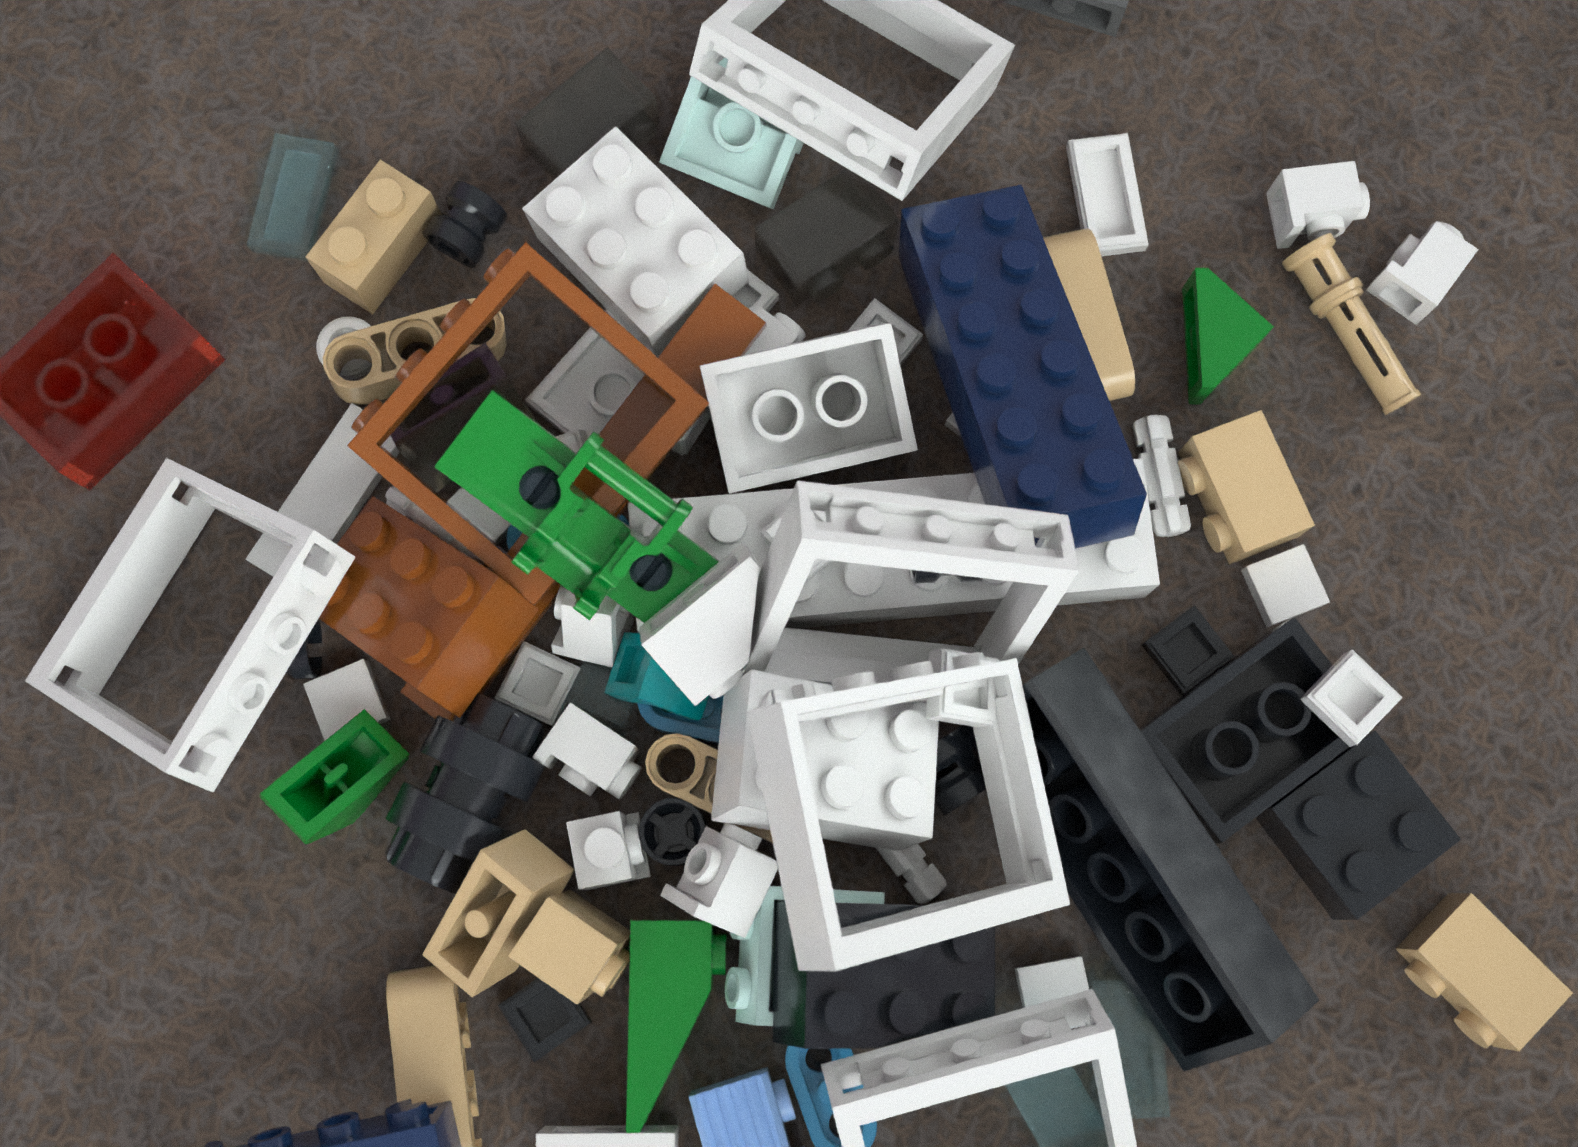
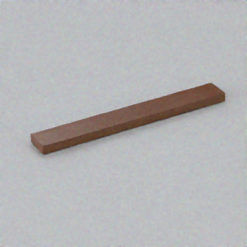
(713, 332)

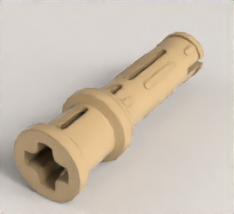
(1390, 390)

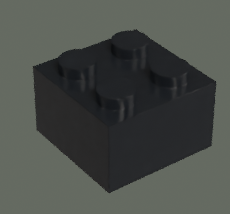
(1358, 829)

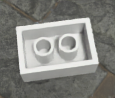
(634, 240)
(865, 767)

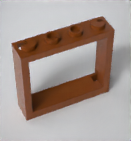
(460, 328)

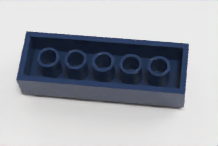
(1018, 365)

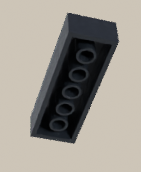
(1155, 877)

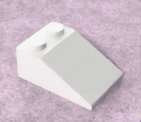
(809, 407)

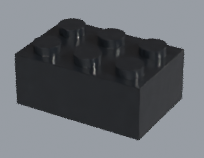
(1245, 732)
(882, 998)

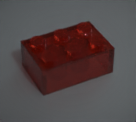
(101, 373)

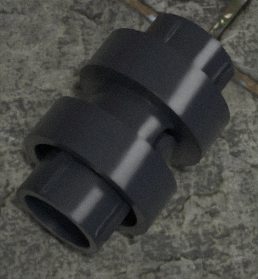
(451, 822)

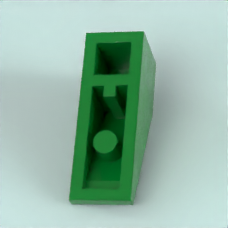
(667, 991)

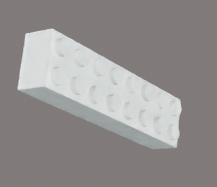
(878, 593)

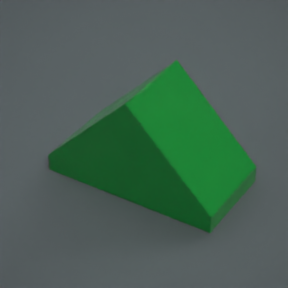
(1218, 332)
(336, 779)

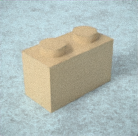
(374, 237)
(1243, 488)
(494, 910)
(574, 947)
(1482, 973)

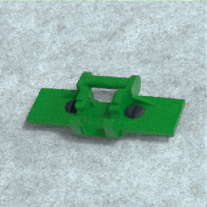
(572, 538)

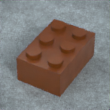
(424, 607)

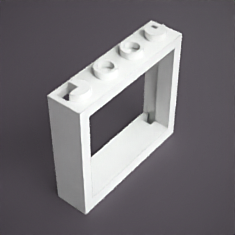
(832, 116)
(909, 535)
(129, 586)
(1012, 787)
(982, 1058)

